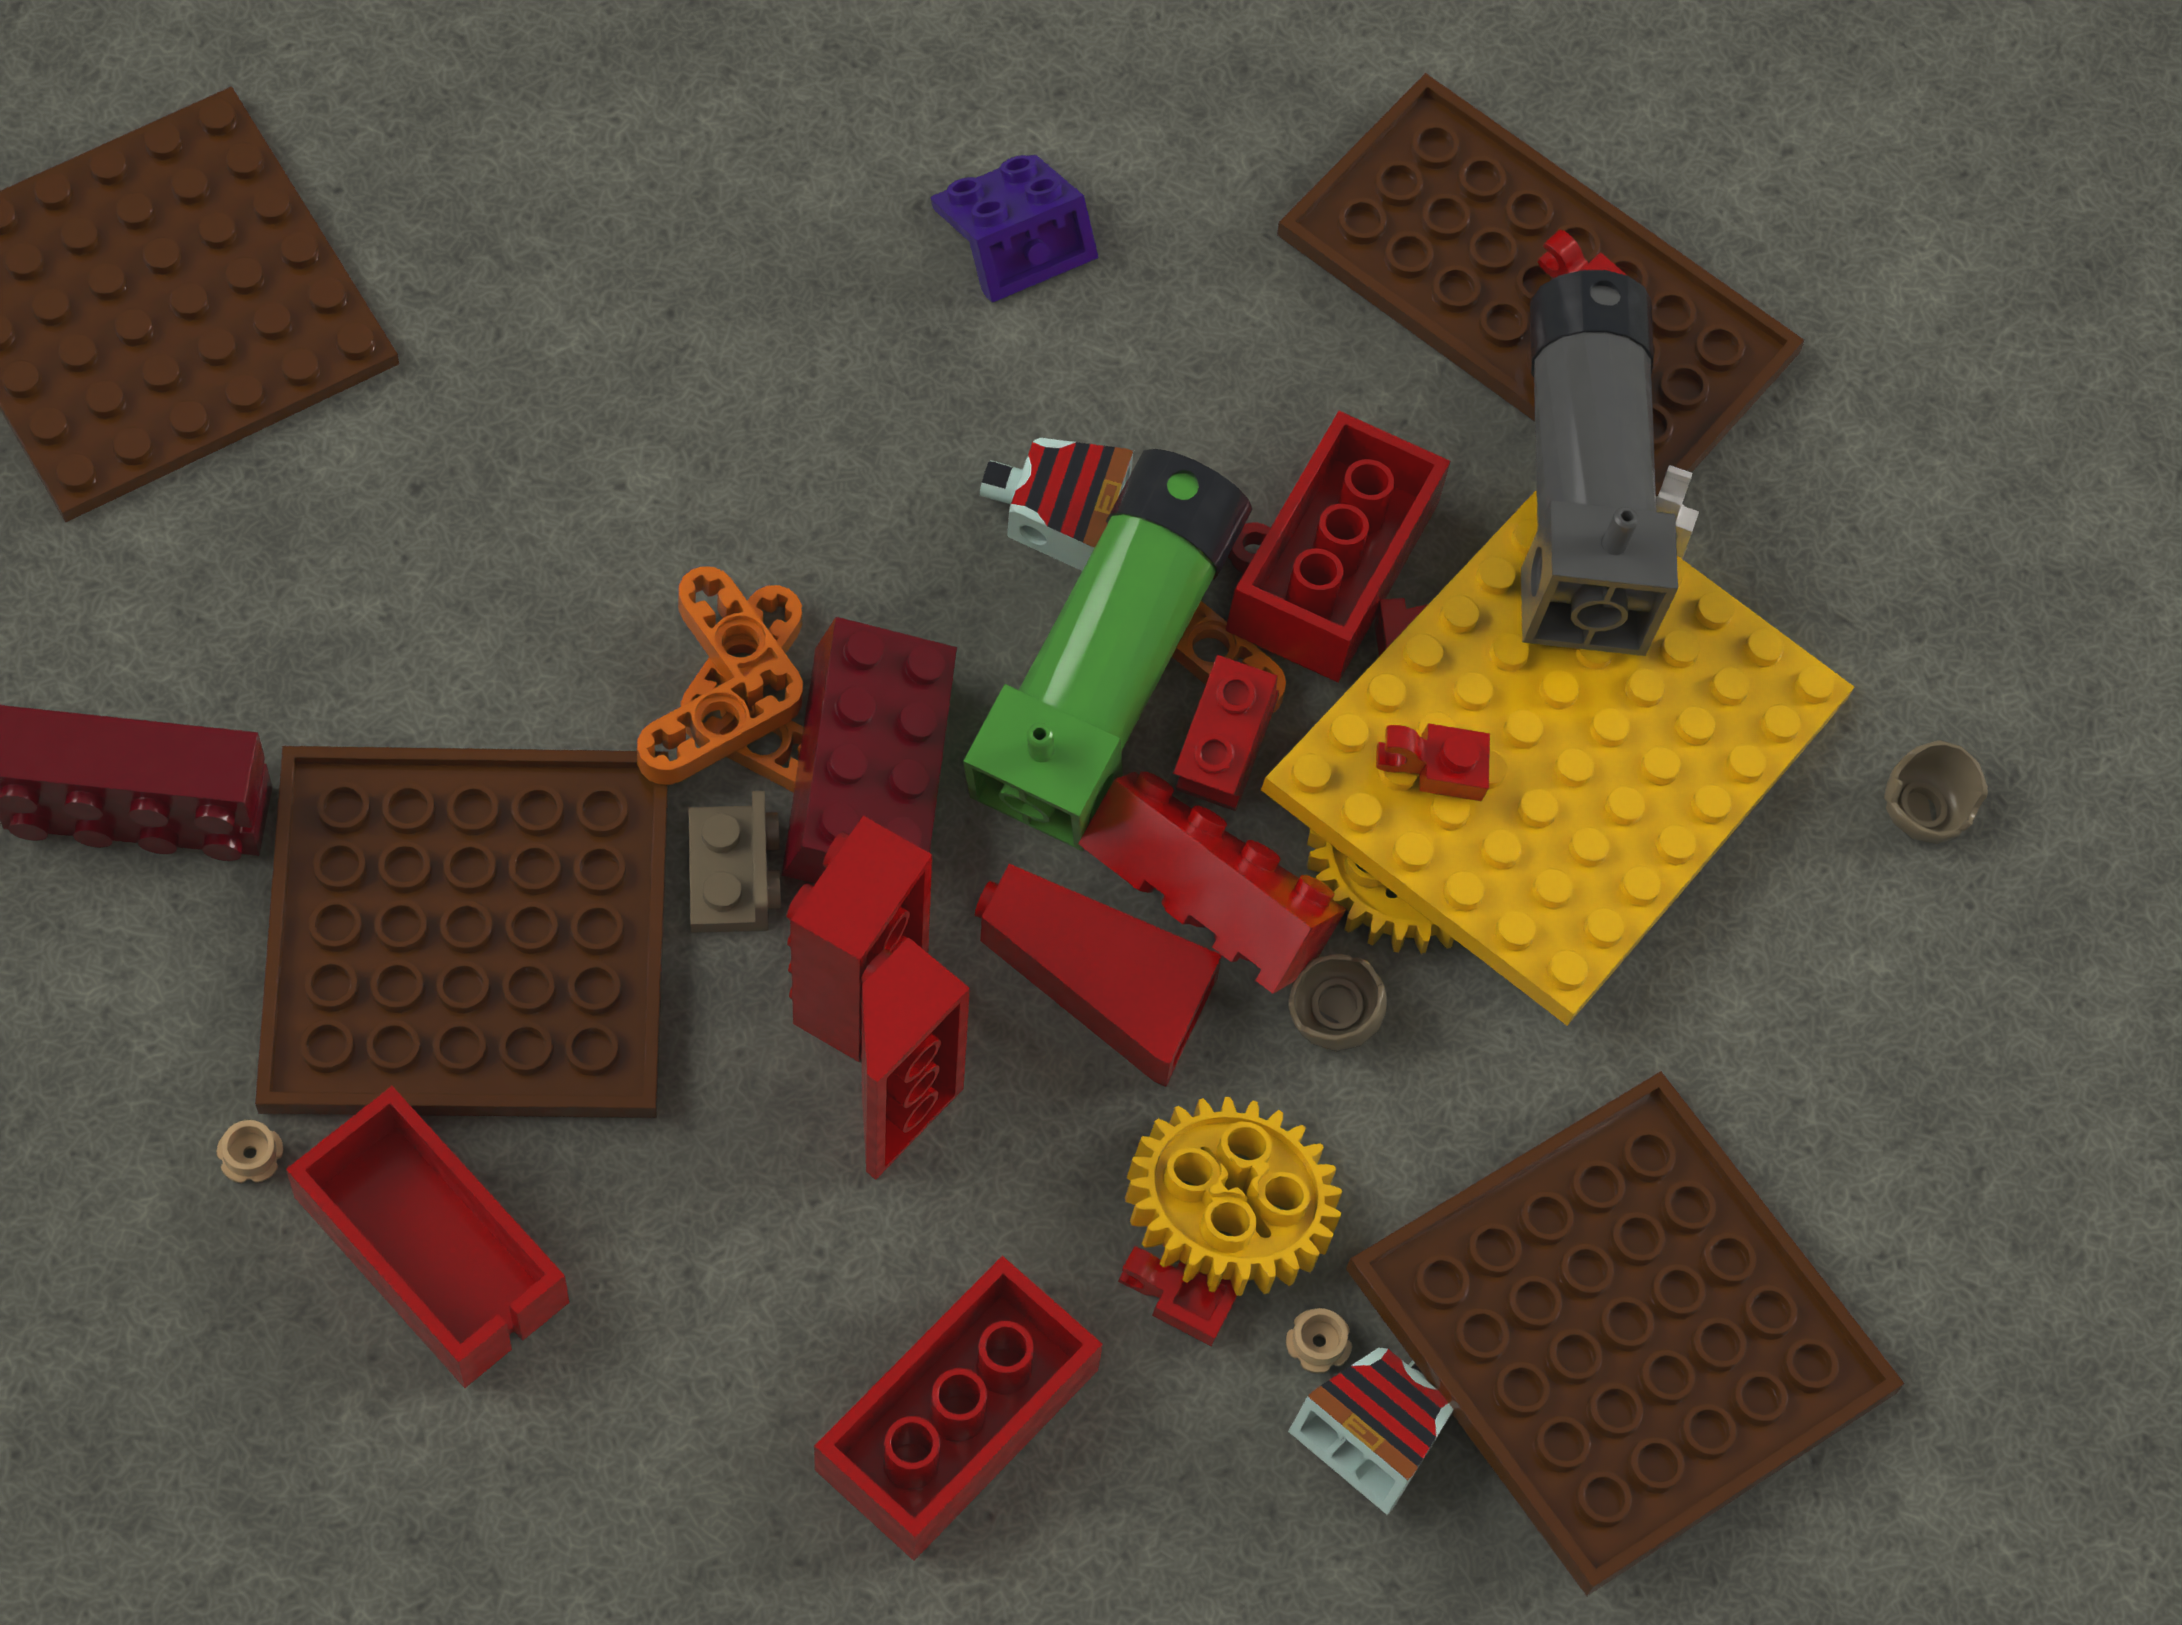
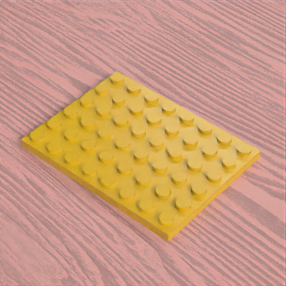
(1601, 768)

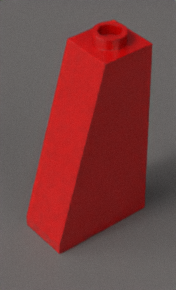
(1102, 966)

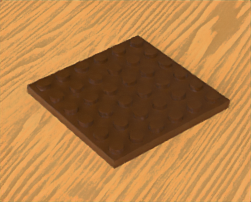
(168, 305)
(465, 933)
(1623, 1330)

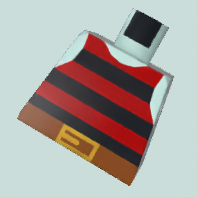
(1060, 495)
(1373, 1424)

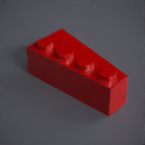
(1213, 878)

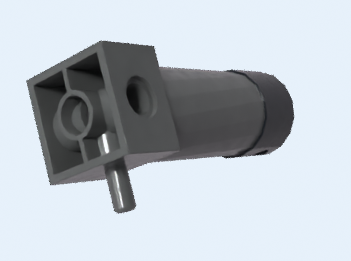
(1600, 549)

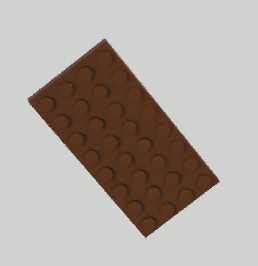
(1445, 232)

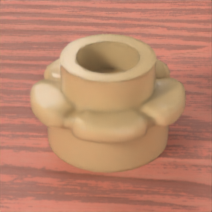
(244, 1136)
(1324, 1324)

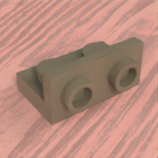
(730, 867)

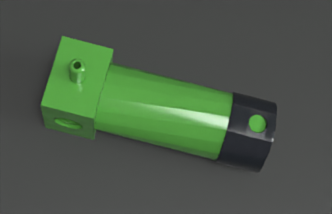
(1061, 736)

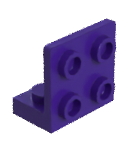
(1019, 224)

